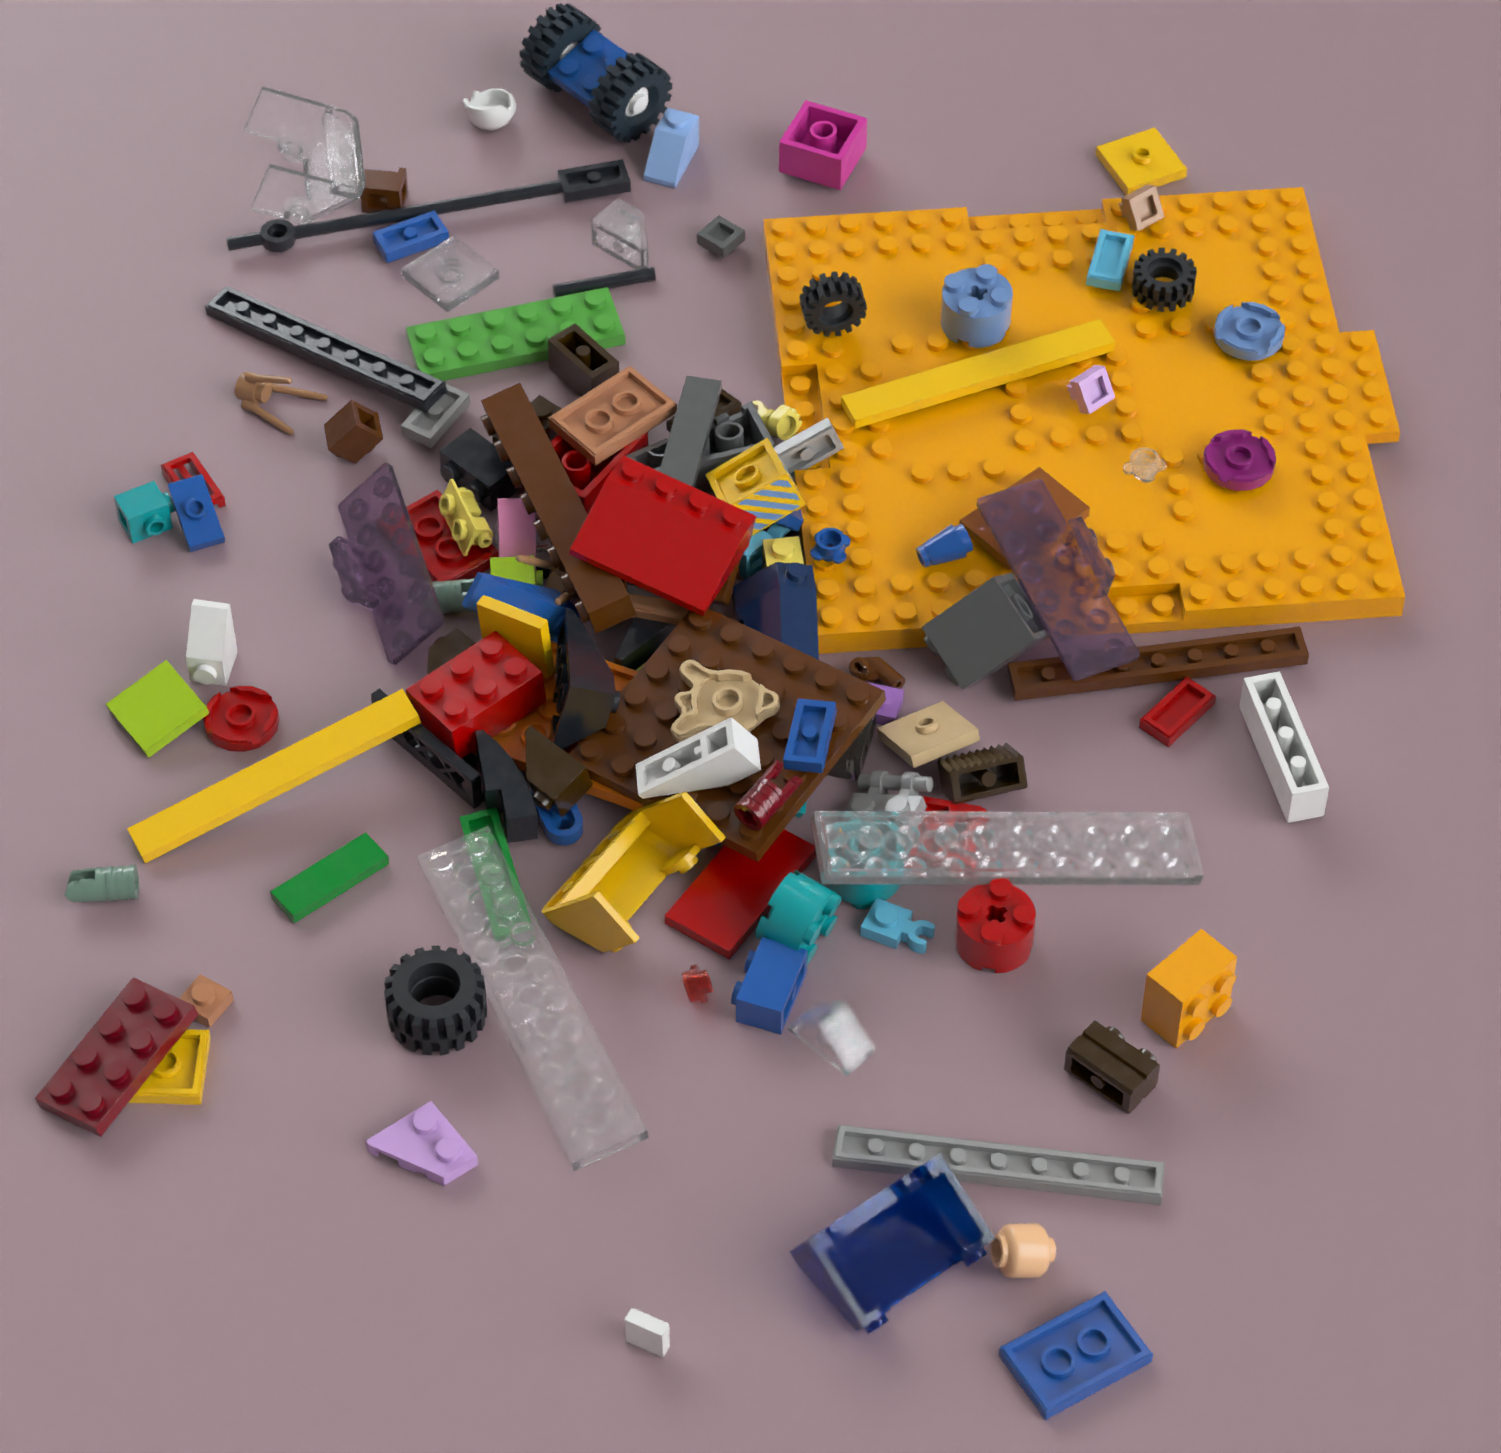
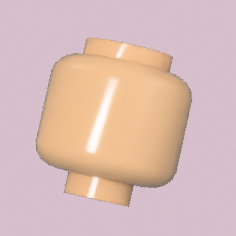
(1022, 1250)

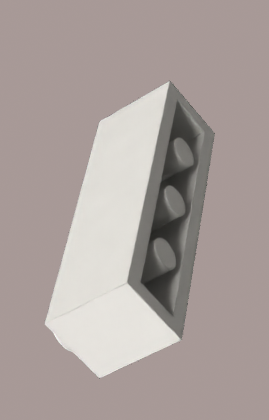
(1284, 747)

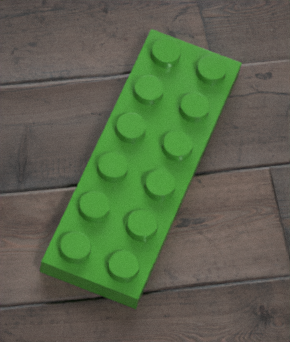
(510, 334)

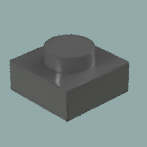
(721, 236)

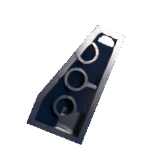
(781, 605)

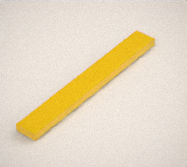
(977, 373)
(273, 775)

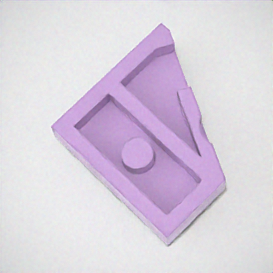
(426, 1145)

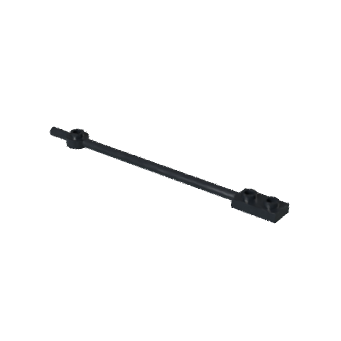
(573, 183)

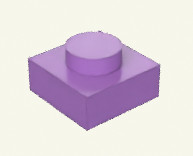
(891, 707)

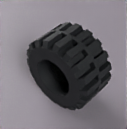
(441, 1025)

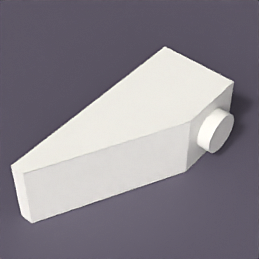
(700, 762)

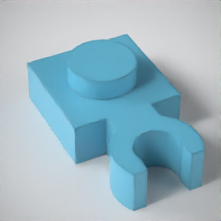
(752, 558)
(892, 924)

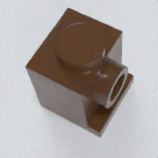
(384, 190)

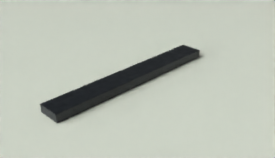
(326, 349)

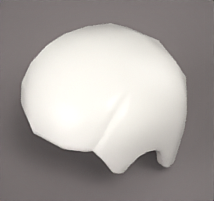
(490, 108)

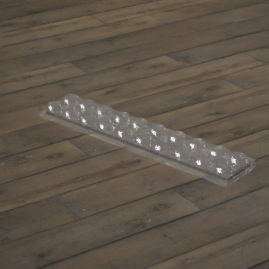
(1007, 845)
(533, 999)

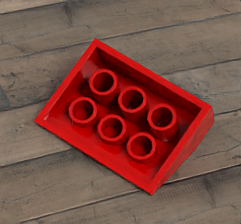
(663, 535)

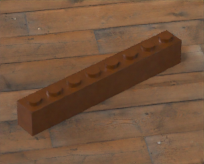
(555, 503)

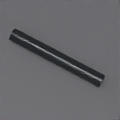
(610, 281)

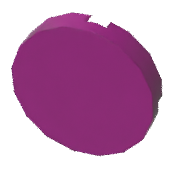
(1239, 460)

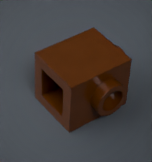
(353, 432)

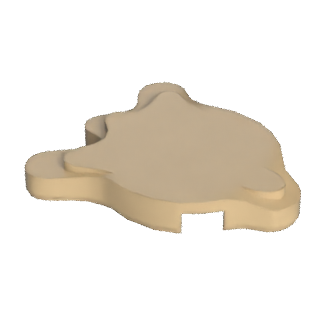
(718, 697)

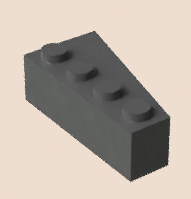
(726, 440)

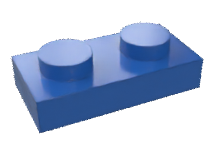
(410, 236)
(810, 735)

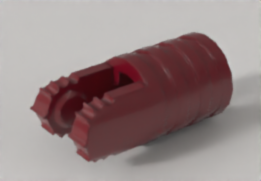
(765, 798)

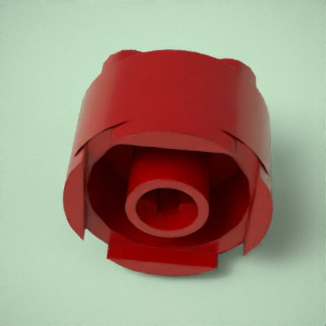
(995, 926)

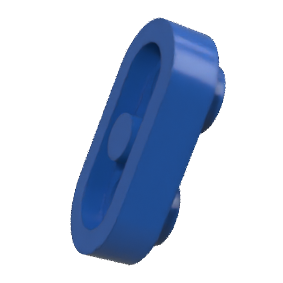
(552, 823)

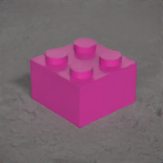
(822, 144)

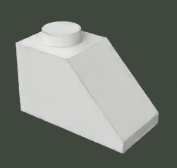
(210, 642)

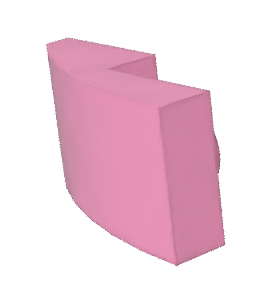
(515, 529)

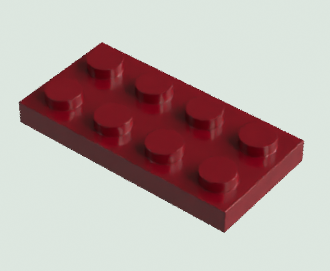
(116, 1056)

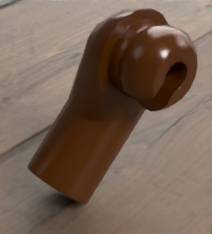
(876, 670)

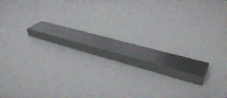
(688, 438)

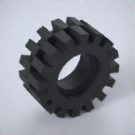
(1167, 266)
(828, 291)

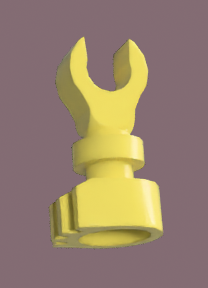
(780, 422)

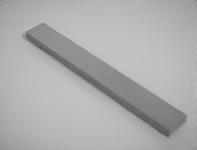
(1002, 1164)

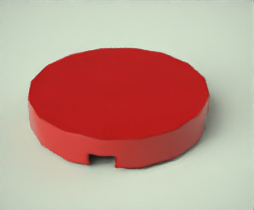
(241, 719)

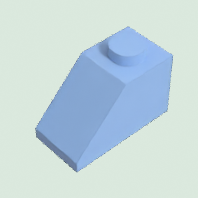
(672, 147)

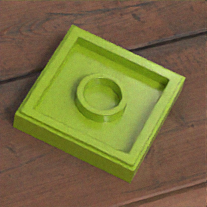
(157, 708)

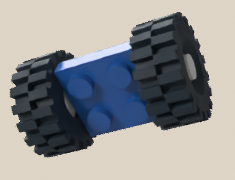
(618, 87)

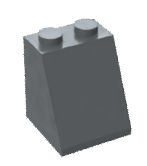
(984, 631)

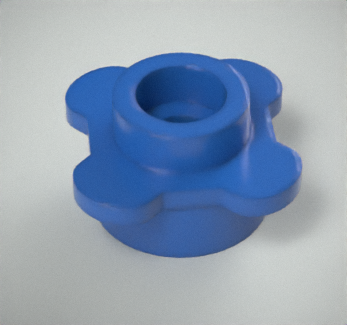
(830, 545)

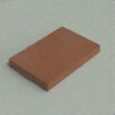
(1067, 502)

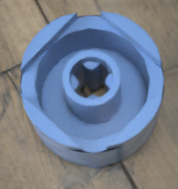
(976, 306)

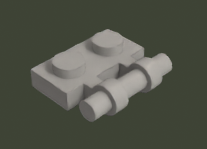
(880, 782)

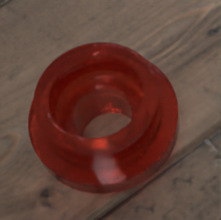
(697, 984)

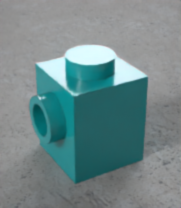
(144, 511)

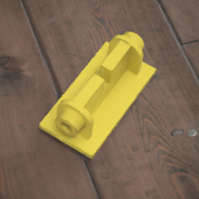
(464, 518)

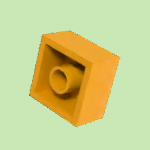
(1189, 989)

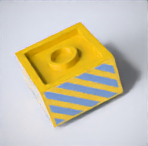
(757, 484)

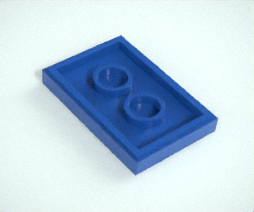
(1075, 1355)

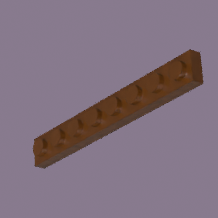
(1166, 663)

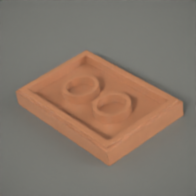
(612, 415)

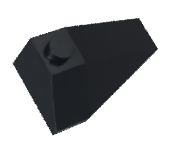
(583, 685)

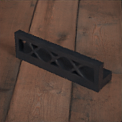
(456, 772)

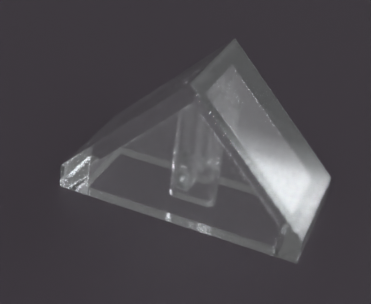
(833, 1034)

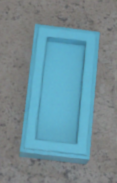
(1110, 260)

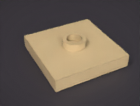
(928, 734)

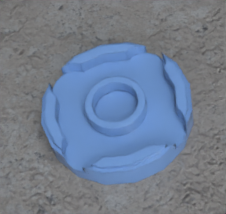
(1249, 331)

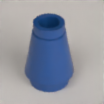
(946, 546)

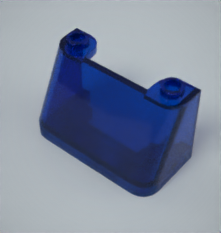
(894, 1244)

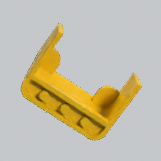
(628, 868)

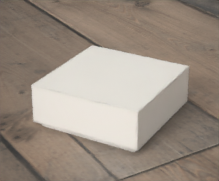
(647, 1332)

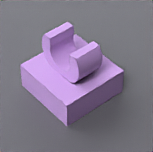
(1091, 389)

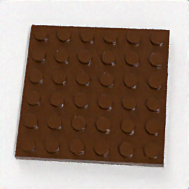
(720, 643)

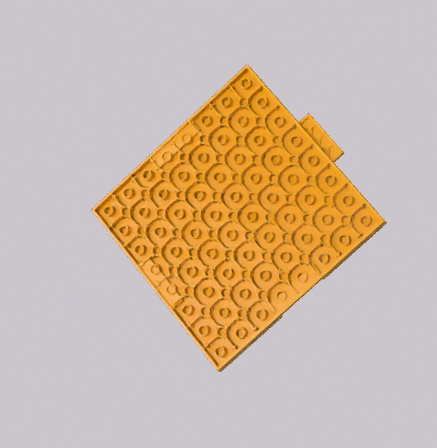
(1179, 546)

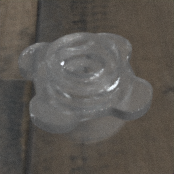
(1144, 464)

